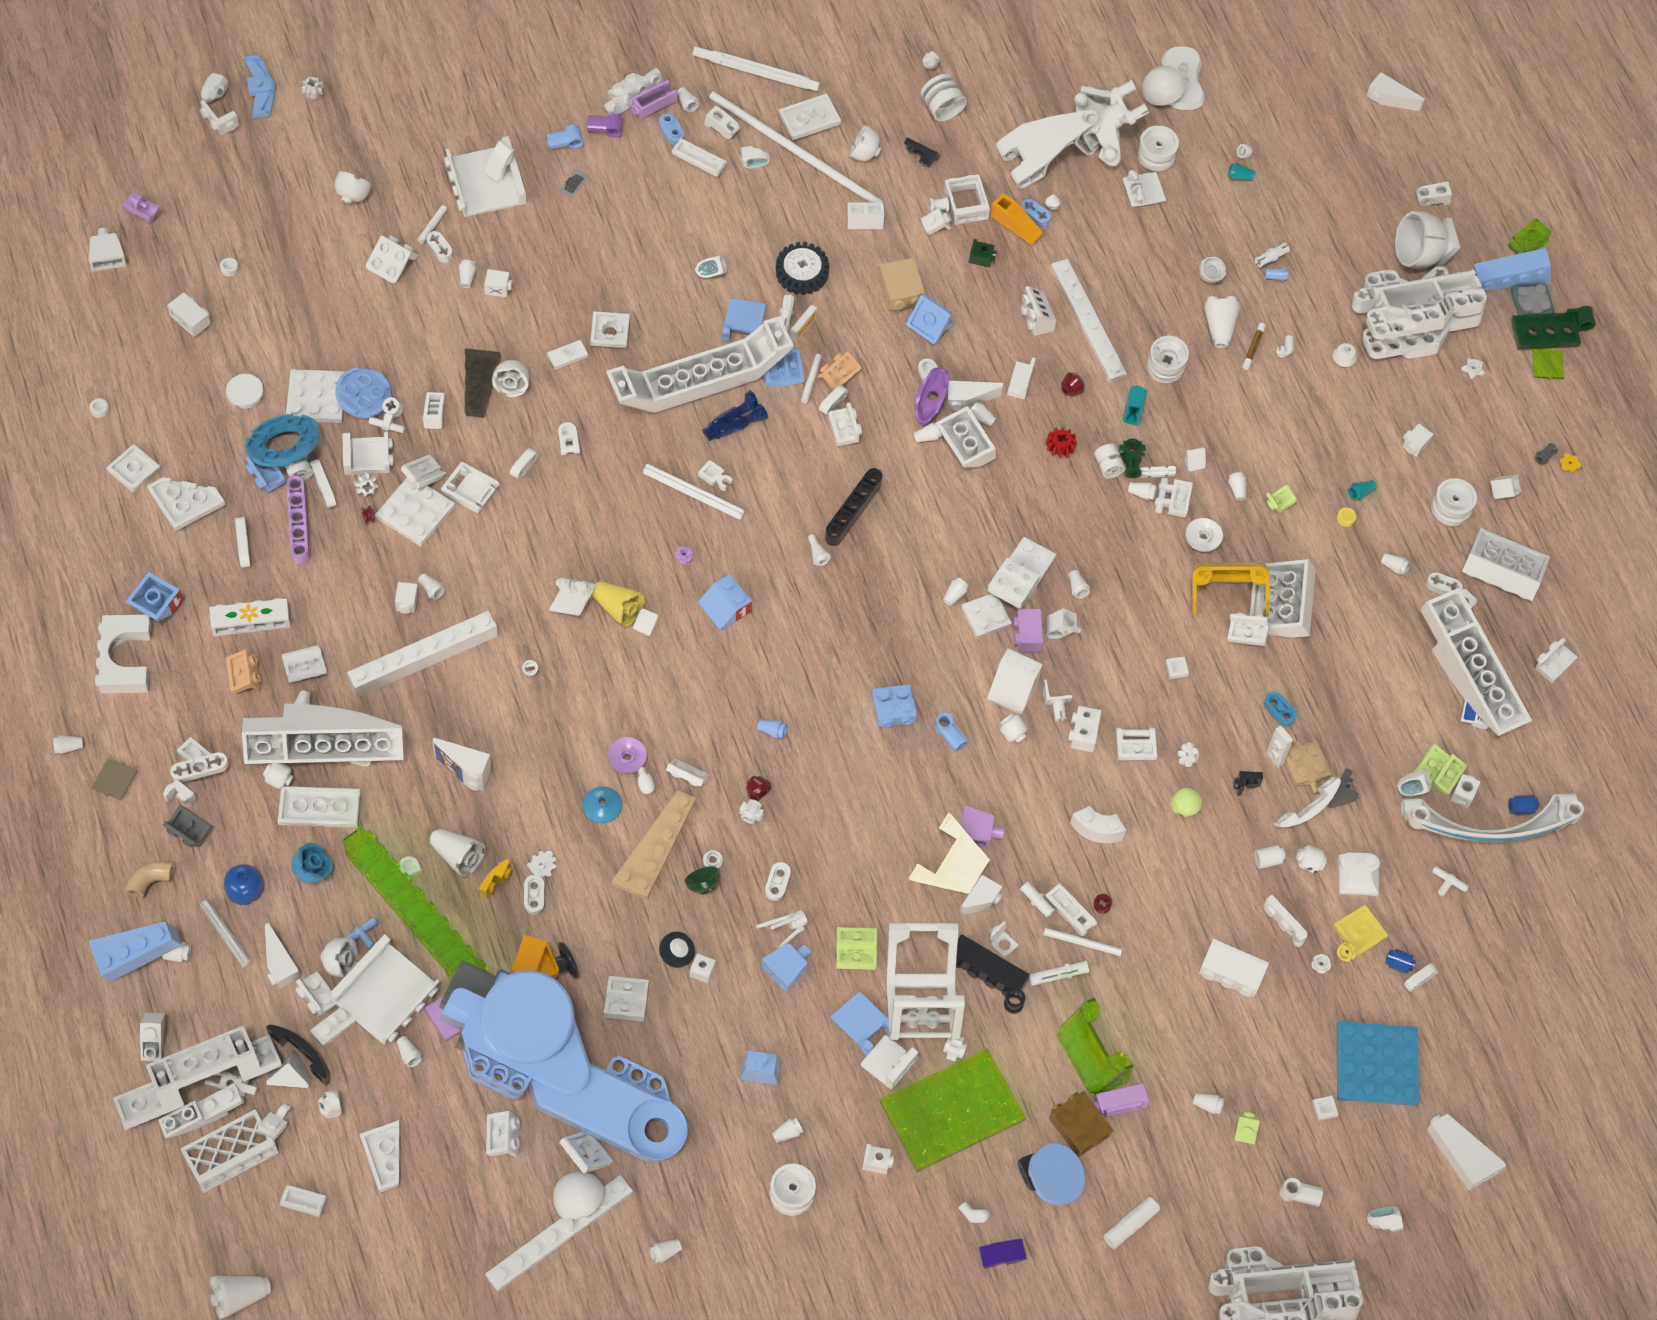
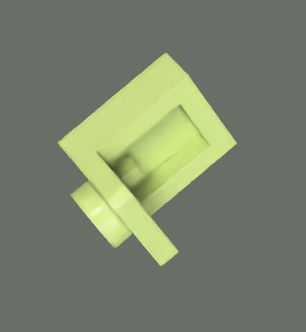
(1281, 499)
(1247, 1127)

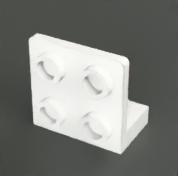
(889, 1062)

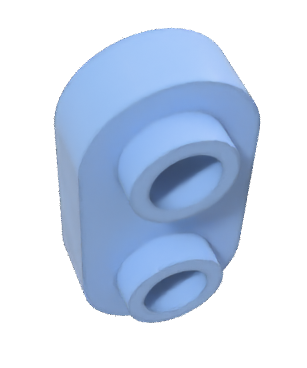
(669, 126)

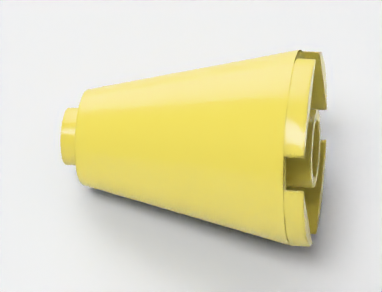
(619, 601)

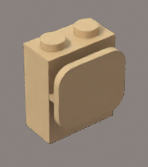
(900, 284)

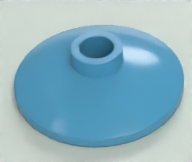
(602, 812)

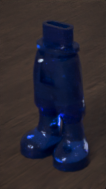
(732, 421)

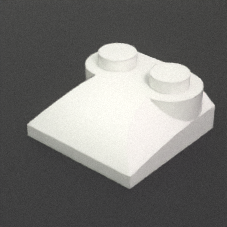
(1358, 874)

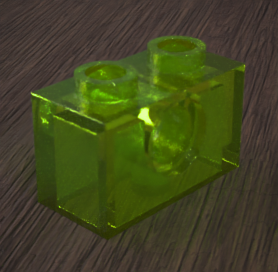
(1530, 238)

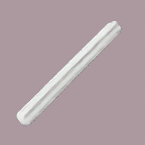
(694, 491)

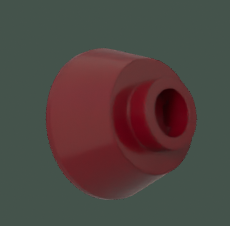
(1072, 384)
(757, 787)

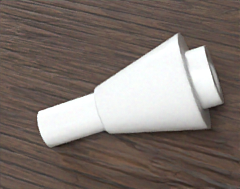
(819, 554)

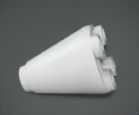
(1221, 319)
(237, 1292)

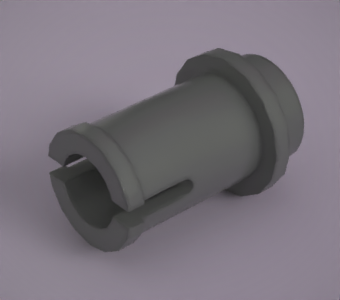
(1543, 456)

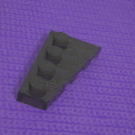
(478, 380)

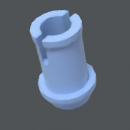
(1276, 274)

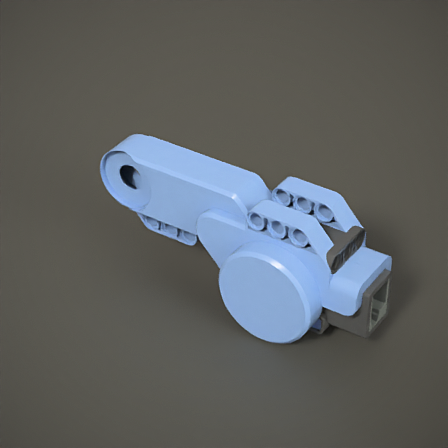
(528, 1037)

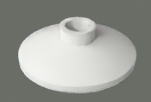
(1204, 528)

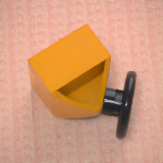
(537, 956)

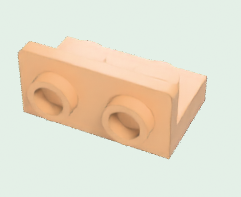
(840, 370)
(243, 671)

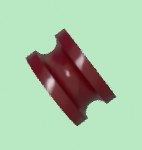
(367, 514)
(1106, 899)

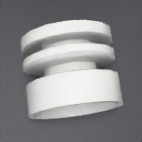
(943, 97)
(1167, 359)

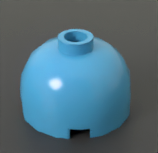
(311, 863)

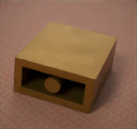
(1080, 1123)

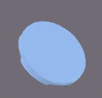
(362, 392)
(1057, 1174)

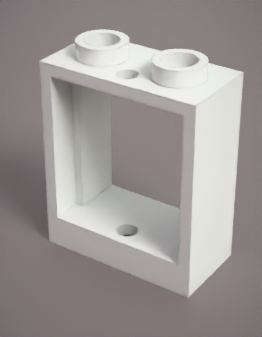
(967, 214)

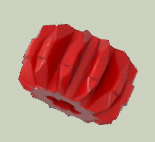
(1061, 442)

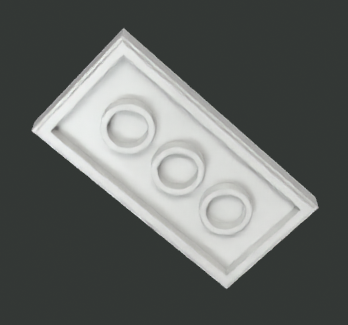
(319, 806)

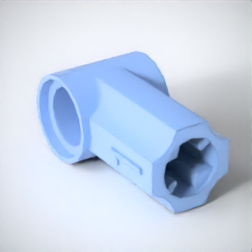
(569, 137)
(950, 733)

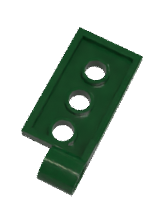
(1576, 319)

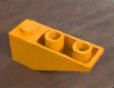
(1015, 219)

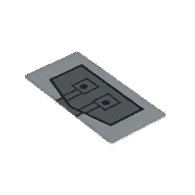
(573, 183)

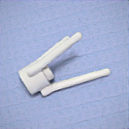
(794, 920)

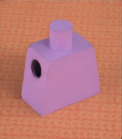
(980, 826)

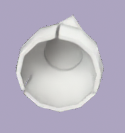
(1425, 240)

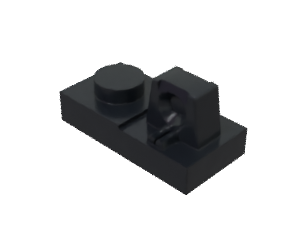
(927, 154)

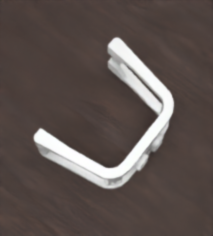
(925, 1007)

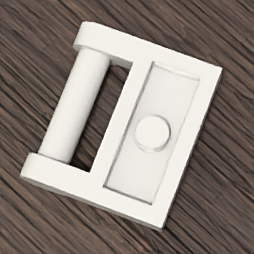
(1136, 748)

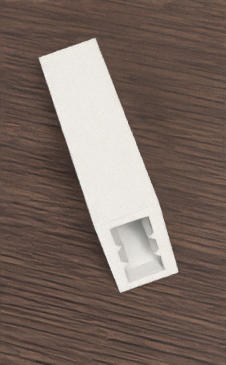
(1464, 1152)

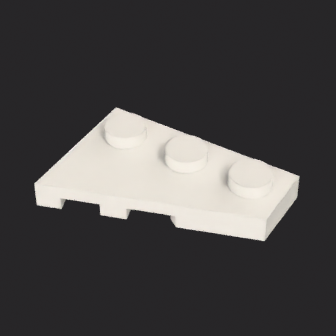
(383, 1154)

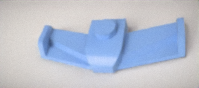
(260, 86)

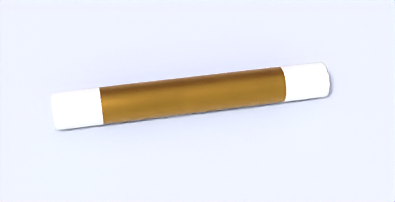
(1253, 347)

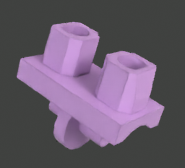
(141, 207)

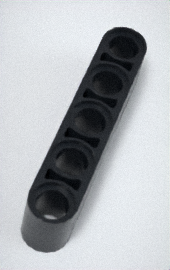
(852, 514)

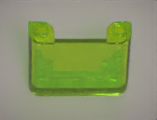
(1087, 1053)

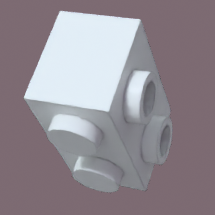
(189, 314)
(1085, 728)

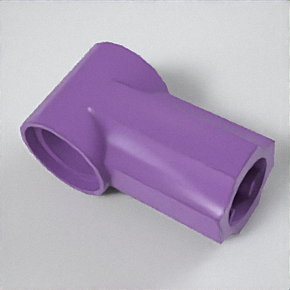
(610, 125)

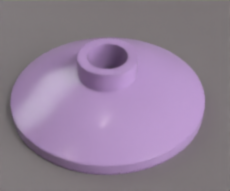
(627, 747)

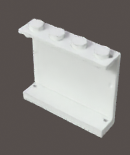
(479, 191)
(384, 991)

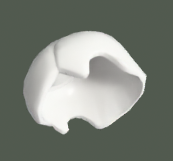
(1212, 270)

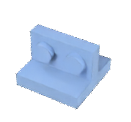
(930, 319)

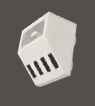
(1037, 311)

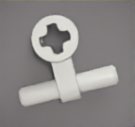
(387, 423)

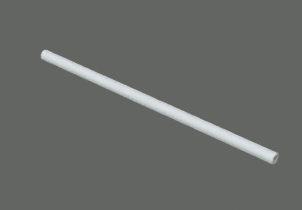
(806, 156)

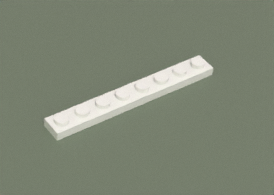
(1088, 320)
(554, 1237)

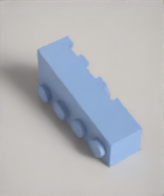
(1515, 270)
(131, 949)

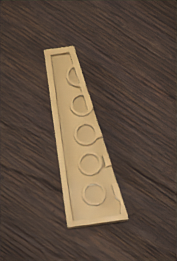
(649, 857)

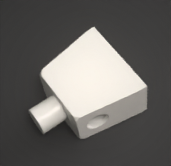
(105, 251)

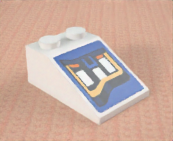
(466, 764)

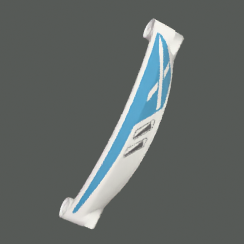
(1558, 813)

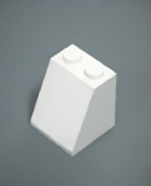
(1015, 681)

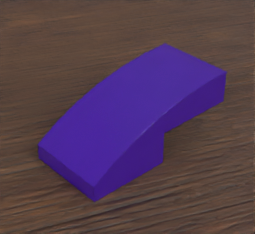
(1003, 1253)

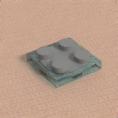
(1532, 299)

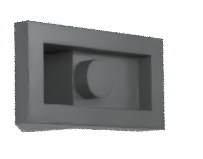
(1344, 794)

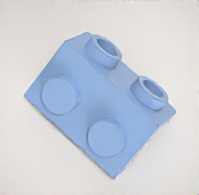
(267, 477)

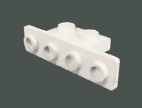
(628, 88)

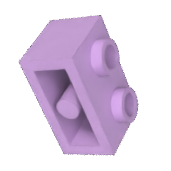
(1029, 630)

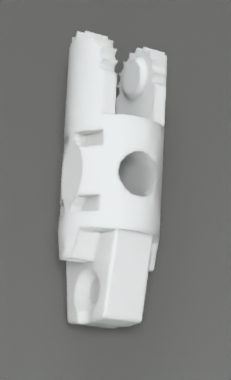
(244, 1087)

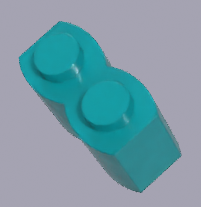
(1134, 405)

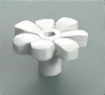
(1188, 755)

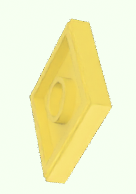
(1361, 930)

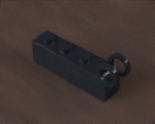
(993, 971)

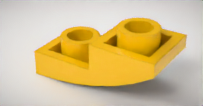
(497, 875)

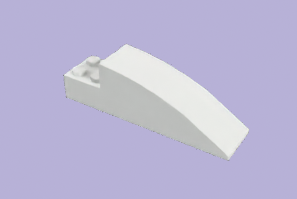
(1473, 663)
(320, 735)

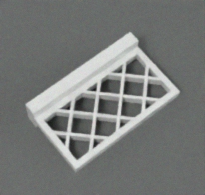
(232, 1166)

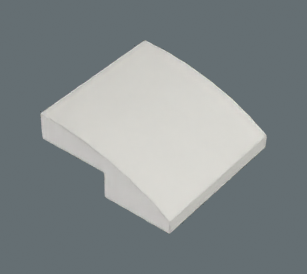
(626, 998)

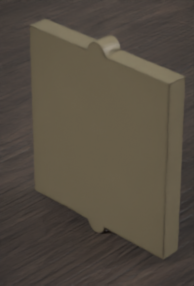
(114, 779)

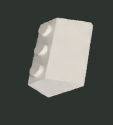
(967, 438)
(1233, 968)

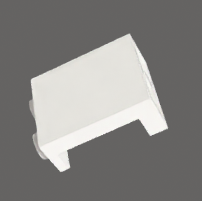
(367, 454)

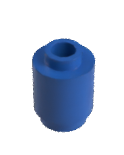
(1523, 804)
(1400, 960)

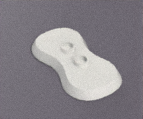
(1188, 64)

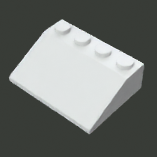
(1506, 564)
(1290, 598)

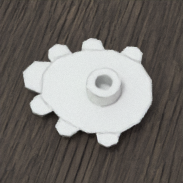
(542, 864)

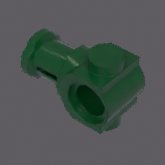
(1132, 458)

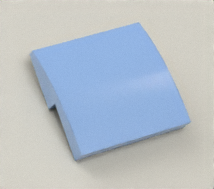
(786, 371)

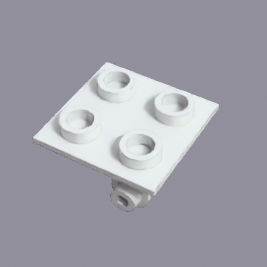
(1143, 189)
(571, 596)

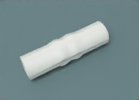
(1131, 1223)

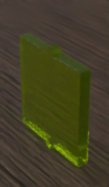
(1547, 364)

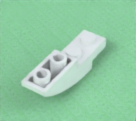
(201, 1113)

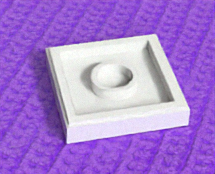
(133, 468)

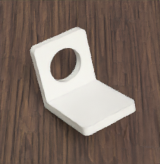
(996, 935)

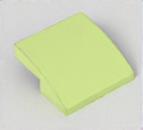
(1442, 768)
(856, 948)

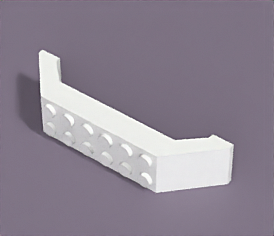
(704, 372)

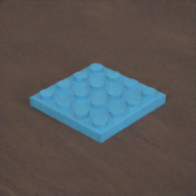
(1377, 1063)

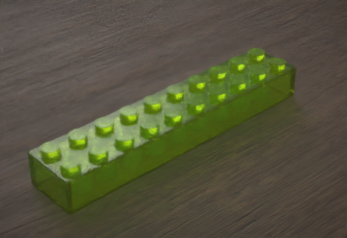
(408, 902)

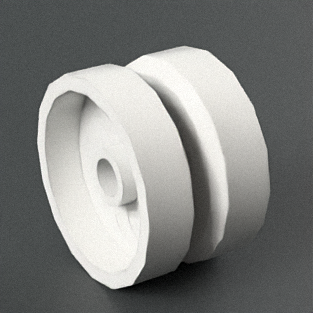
(1157, 148)
(1453, 502)
(800, 1181)

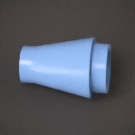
(773, 728)

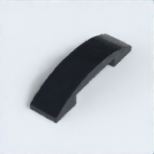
(284, 1035)

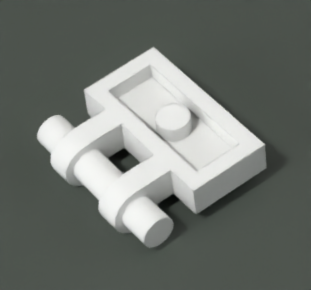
(1179, 499)

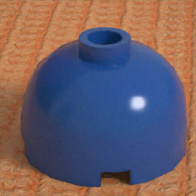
(243, 884)

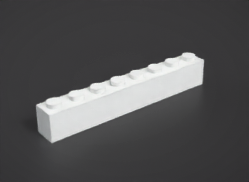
(422, 654)

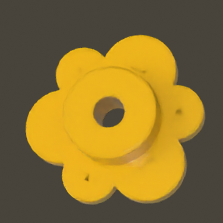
(1570, 463)

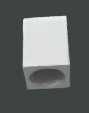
(1061, 624)

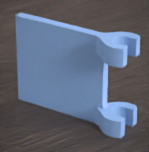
(742, 317)
(860, 1021)

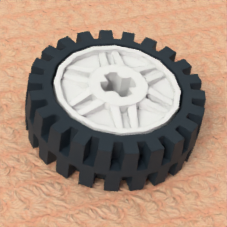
(802, 268)

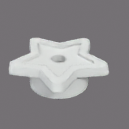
(1473, 372)

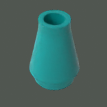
(1240, 172)
(1361, 489)

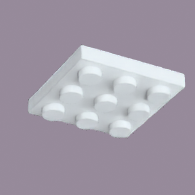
(314, 395)
(415, 511)

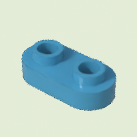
(1281, 708)

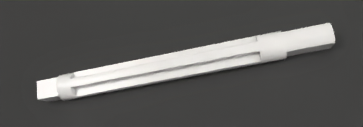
(757, 68)

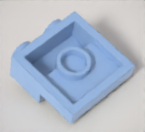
(894, 705)

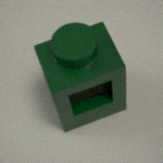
(982, 254)

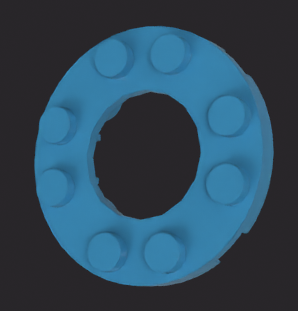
(265, 431)

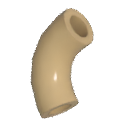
(147, 875)

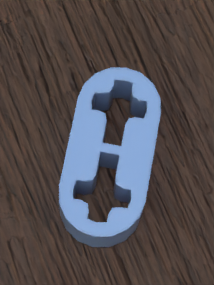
(1036, 212)

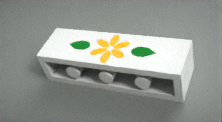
(249, 617)

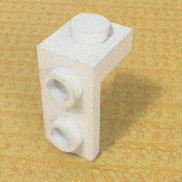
(223, 124)

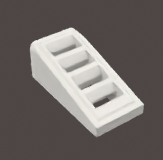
(434, 411)

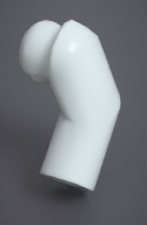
(1286, 350)
(974, 1216)

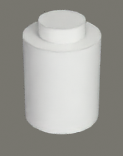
(1269, 856)

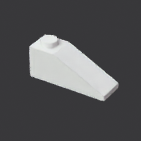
(1393, 94)
(967, 393)
(279, 964)

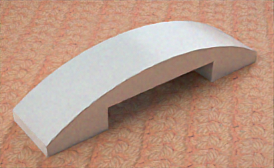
(1327, 792)

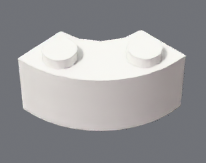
(1097, 826)

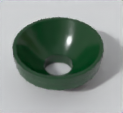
(703, 880)

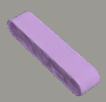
(298, 527)

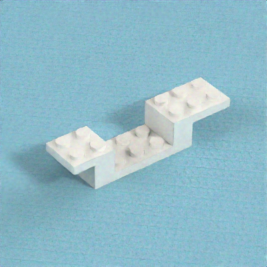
(191, 1066)

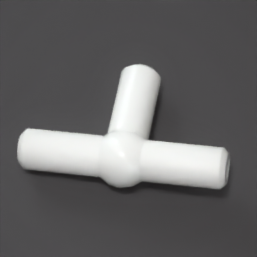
(1450, 879)

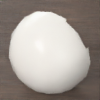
(1163, 86)
(577, 1195)

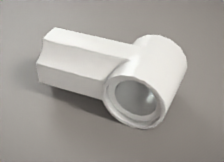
(1303, 1192)

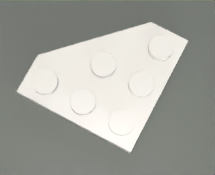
(184, 501)

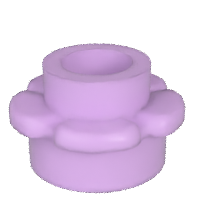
(684, 559)

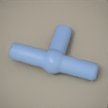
(360, 932)

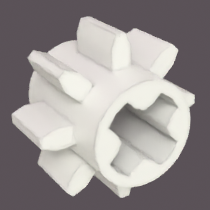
(312, 87)
(362, 480)
(751, 811)
(955, 1048)

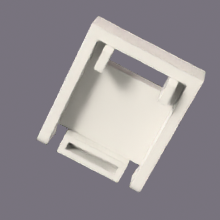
(473, 490)

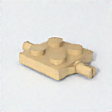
(1306, 764)

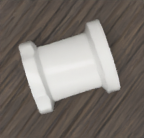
(942, 204)

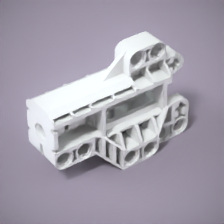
(1417, 312)
(1271, 1276)

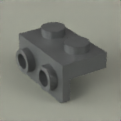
(188, 827)

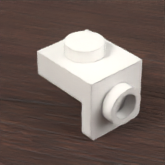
(935, 221)

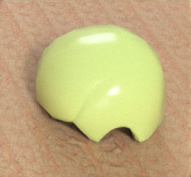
(1186, 802)

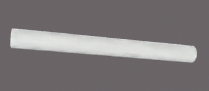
(1082, 941)

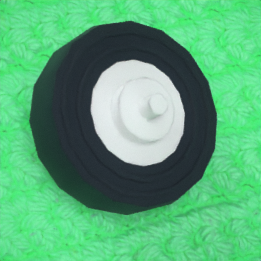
(676, 949)

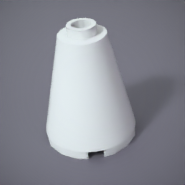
(459, 851)

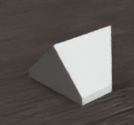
(291, 1073)

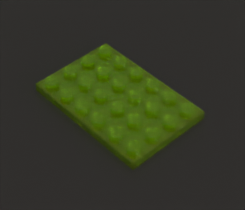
(952, 1110)

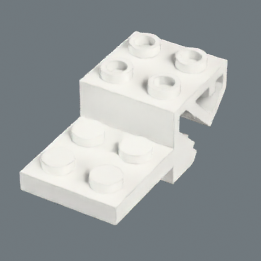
(1021, 573)

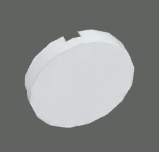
(244, 391)

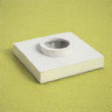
(606, 320)
(581, 1144)

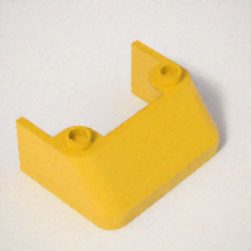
(1231, 572)

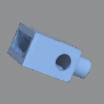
(786, 965)
(761, 1068)

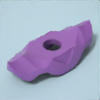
(937, 382)

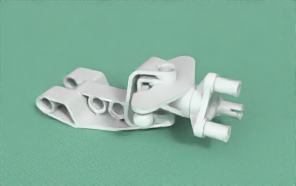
(1087, 128)

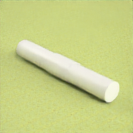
(432, 224)

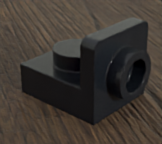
(1247, 779)

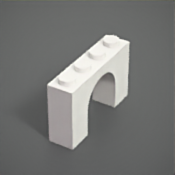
(115, 631)

